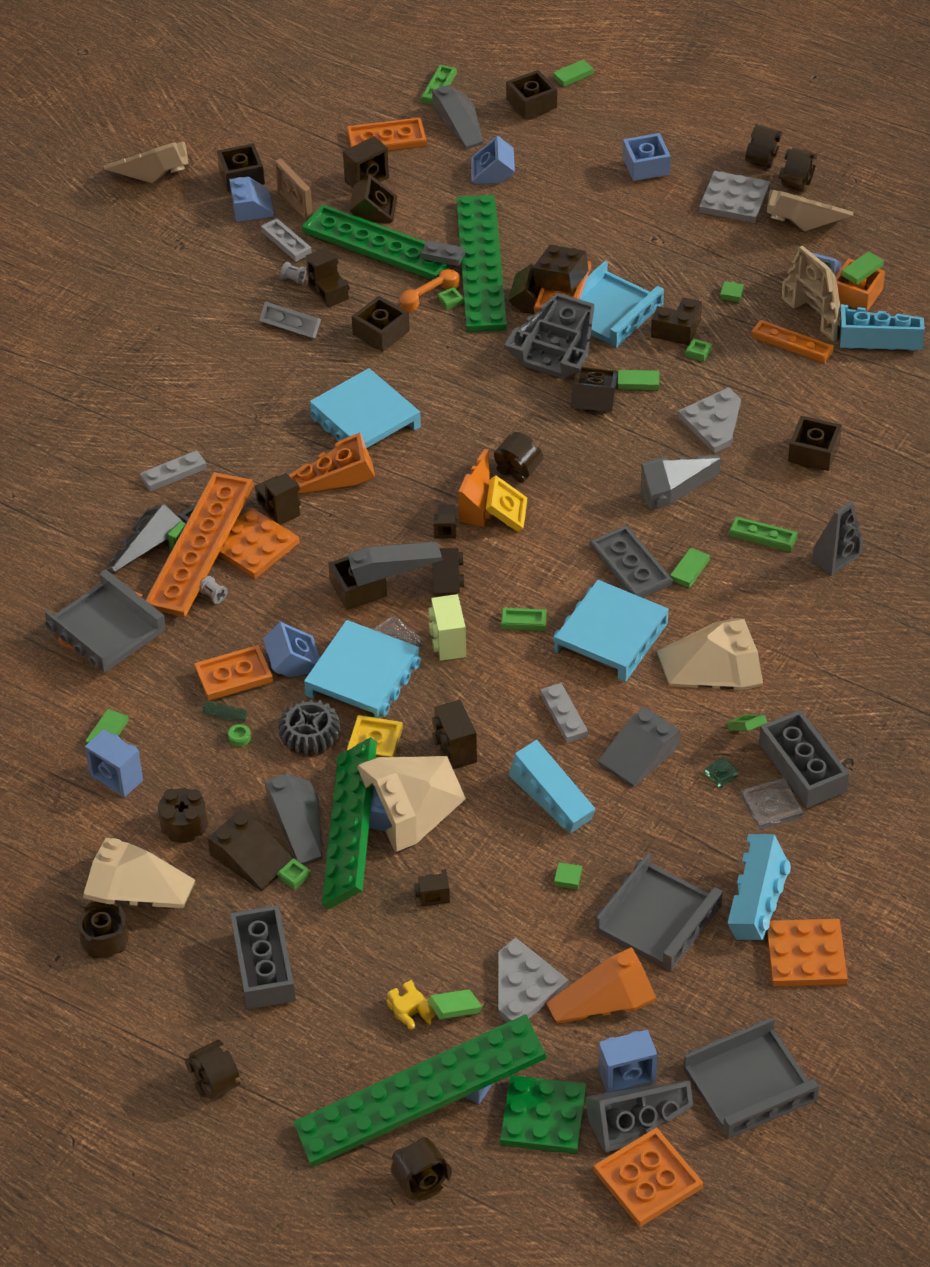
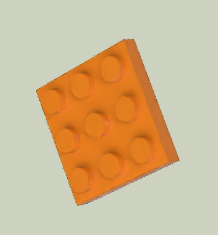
(256, 543)
(806, 952)
(648, 1177)

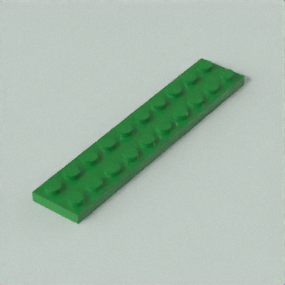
(481, 264)
(419, 1090)

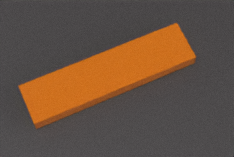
(792, 341)

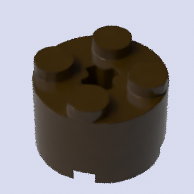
(763, 146)
(798, 168)
(517, 456)
(182, 814)
(102, 929)
(213, 1070)
(420, 1169)

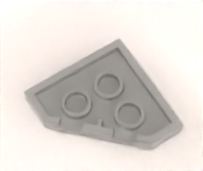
(713, 419)
(525, 981)

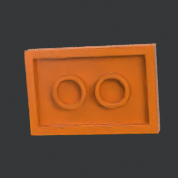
(233, 672)

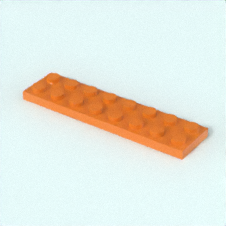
(199, 544)

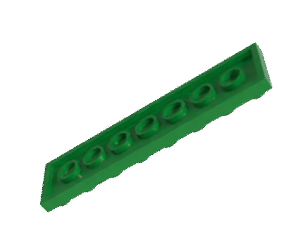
(372, 241)
(348, 826)

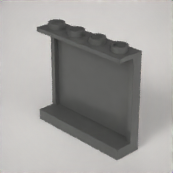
(107, 623)
(657, 914)
(748, 1078)

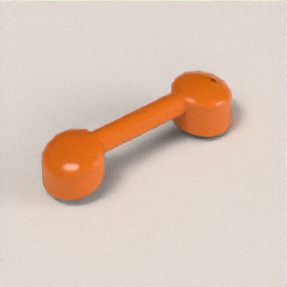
(410, 298)

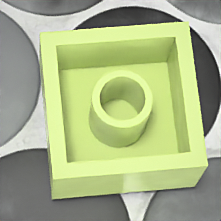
(447, 627)

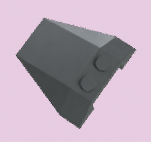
(555, 337)

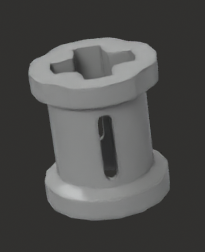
(293, 273)
(213, 589)

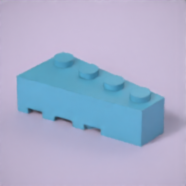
(880, 330)
(550, 787)
(758, 887)

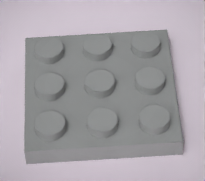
(734, 196)

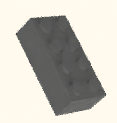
(803, 758)
(262, 957)

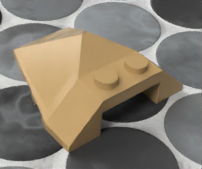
(153, 163)
(802, 211)
(814, 284)
(713, 657)
(413, 793)
(136, 876)

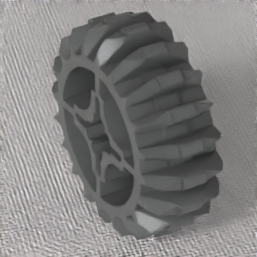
(309, 727)

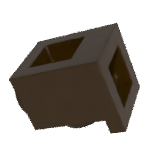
(445, 522)
(433, 889)

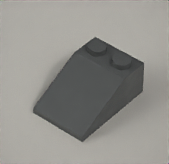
(640, 747)

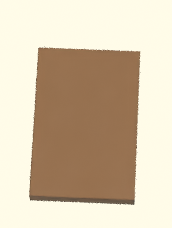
(293, 189)

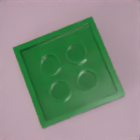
(543, 1114)

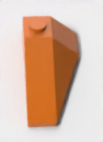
(341, 467)
(474, 493)
(609, 987)

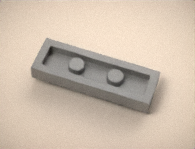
(286, 239)
(290, 319)
(173, 471)
(564, 713)

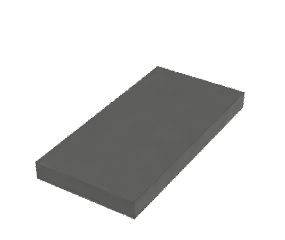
(631, 562)

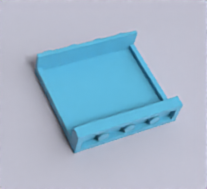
(618, 305)
(364, 406)
(612, 627)
(363, 668)

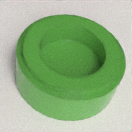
(239, 735)

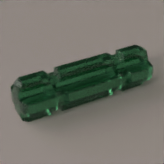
(225, 711)

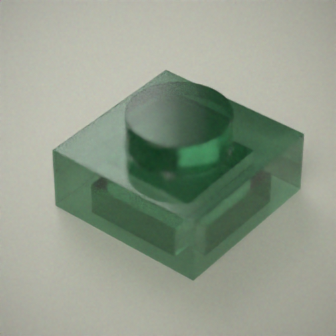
(721, 772)

